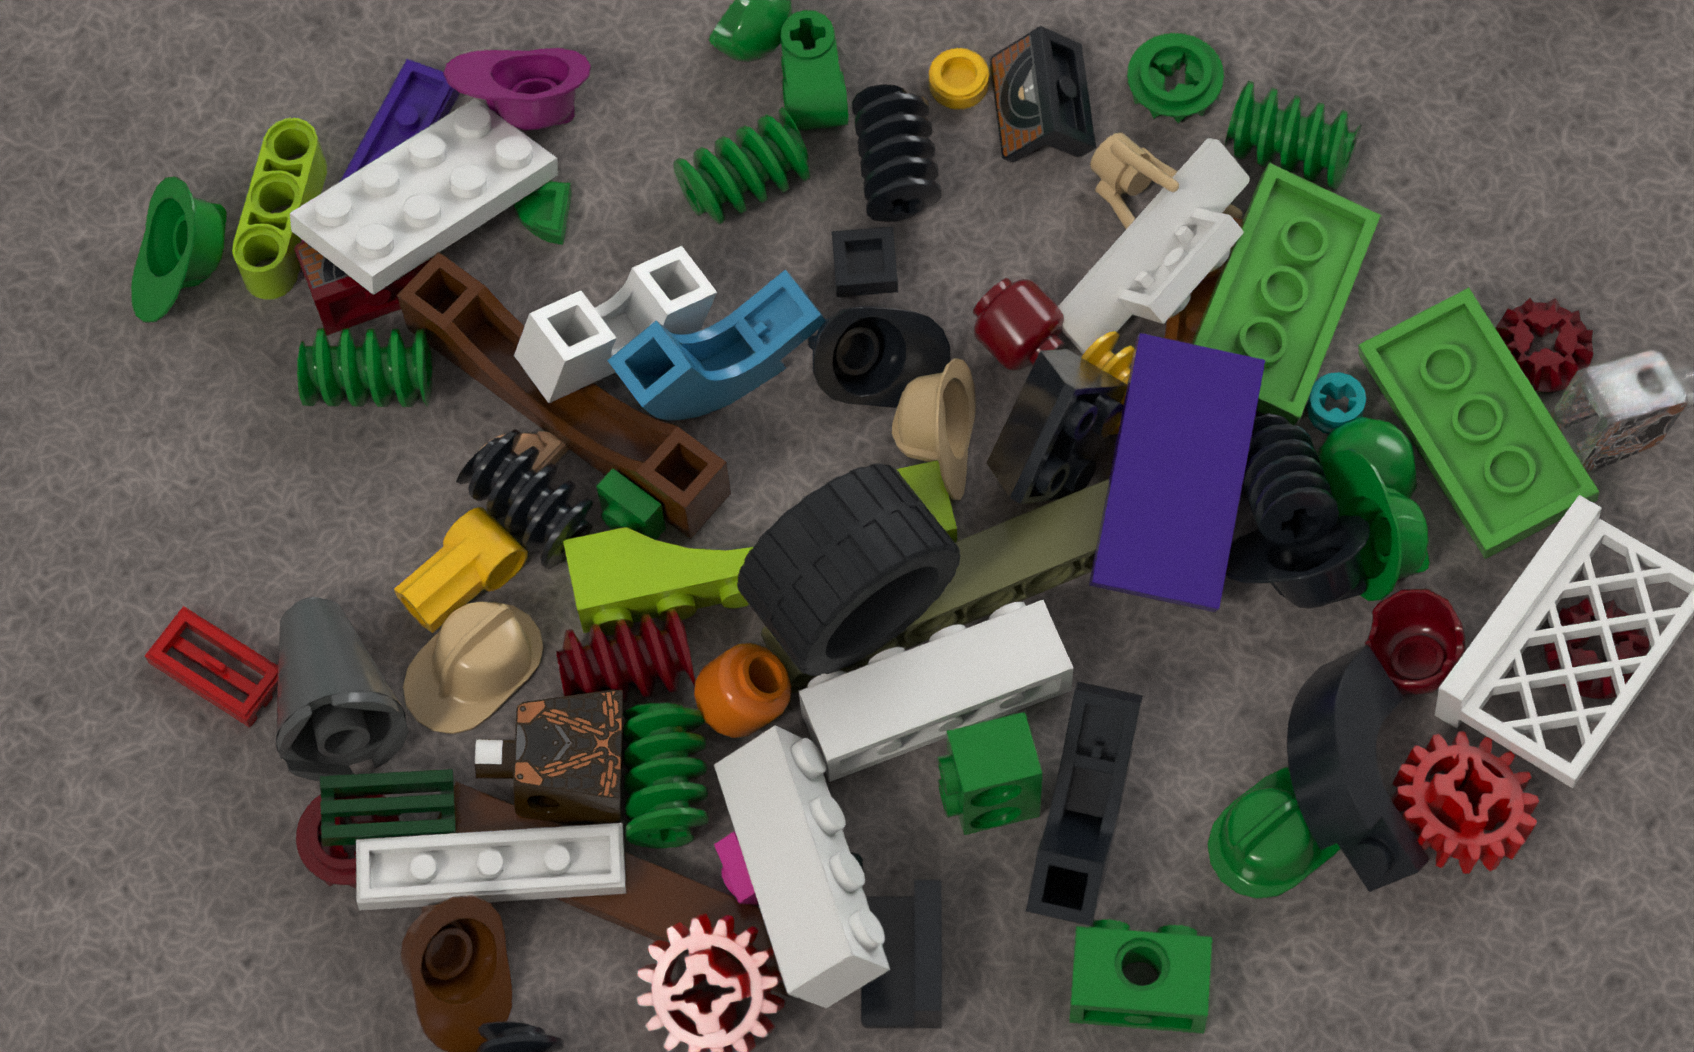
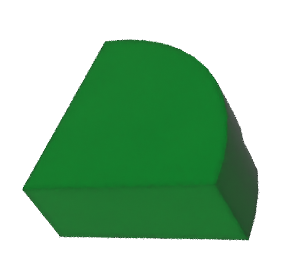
(546, 211)

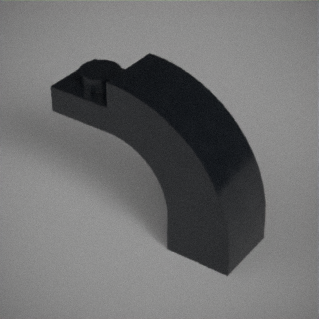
(1337, 770)
(1085, 804)

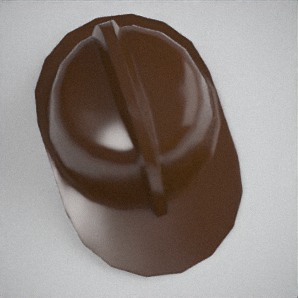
(458, 971)

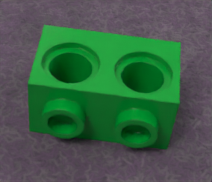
(991, 774)

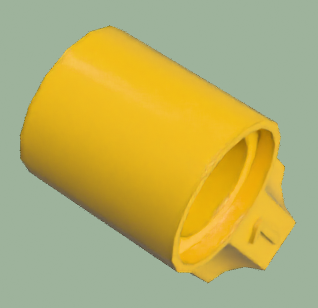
(473, 558)

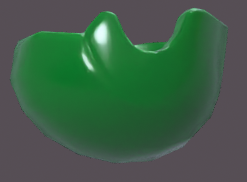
(751, 29)
(1382, 445)

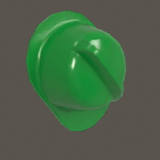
(178, 248)
(1395, 521)
(1263, 841)

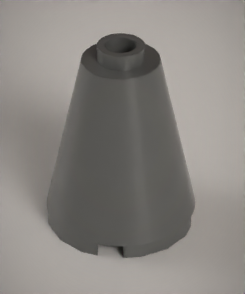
(331, 695)

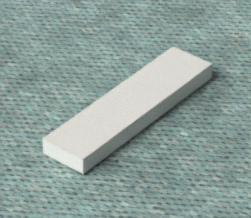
(491, 866)

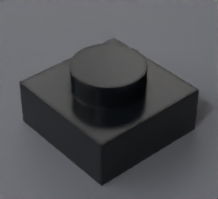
(865, 261)

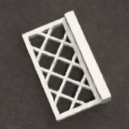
(1517, 626)

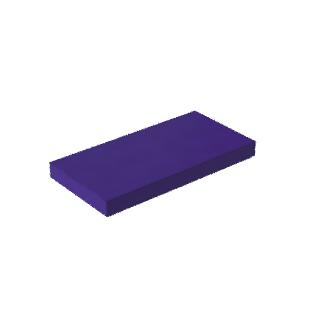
(1177, 473)

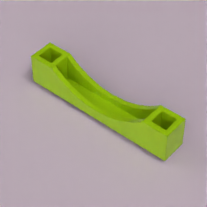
(632, 575)

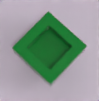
(629, 506)

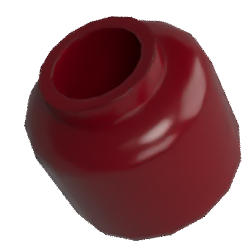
(1017, 323)

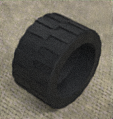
(848, 569)

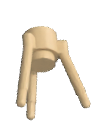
(1130, 170)

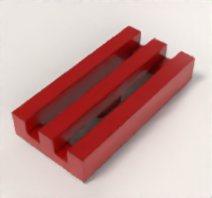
(258, 694)

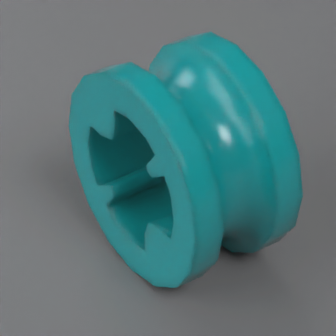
(1337, 386)

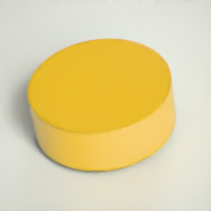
(958, 78)

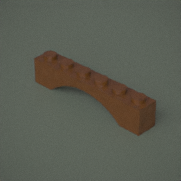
(481, 339)

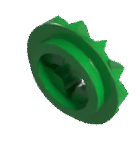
(1164, 56)

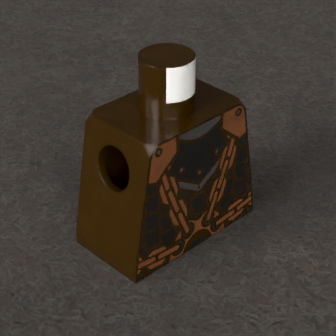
(562, 759)

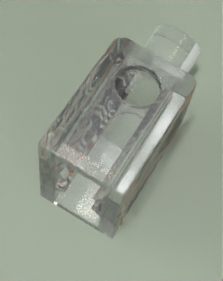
(1622, 407)

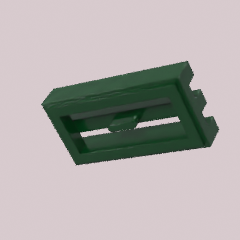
(386, 784)

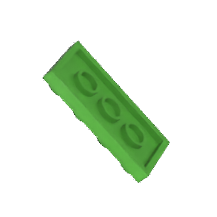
(1287, 284)
(1477, 422)

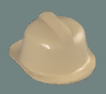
(937, 422)
(472, 666)

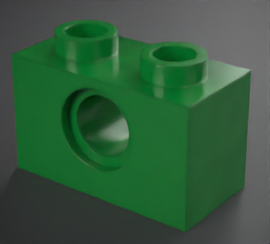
(1107, 998)

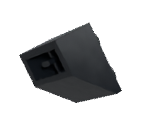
(1056, 428)

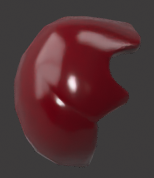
(1416, 639)

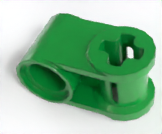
(812, 78)

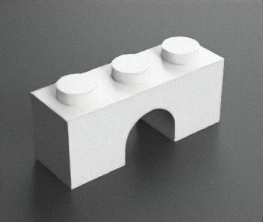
(572, 340)

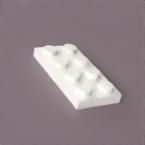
(423, 195)

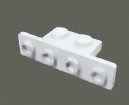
(1162, 251)

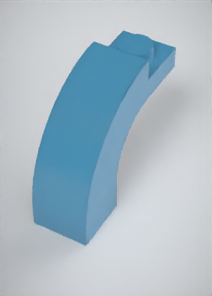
(718, 365)

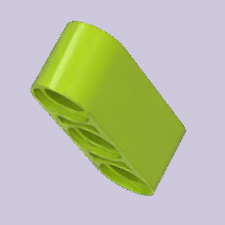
(273, 185)

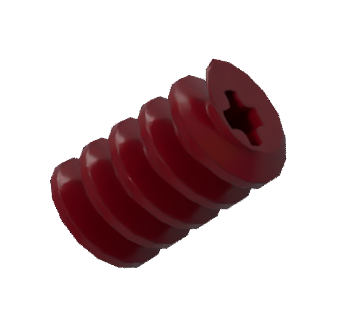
(626, 658)

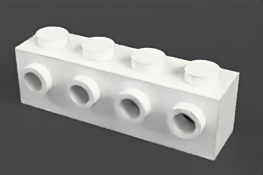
(939, 686)
(802, 867)

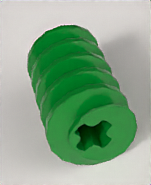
(1292, 136)
(743, 166)
(365, 370)
(661, 774)

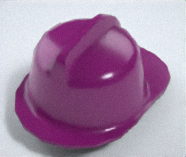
(522, 86)

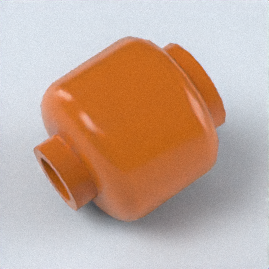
(742, 690)

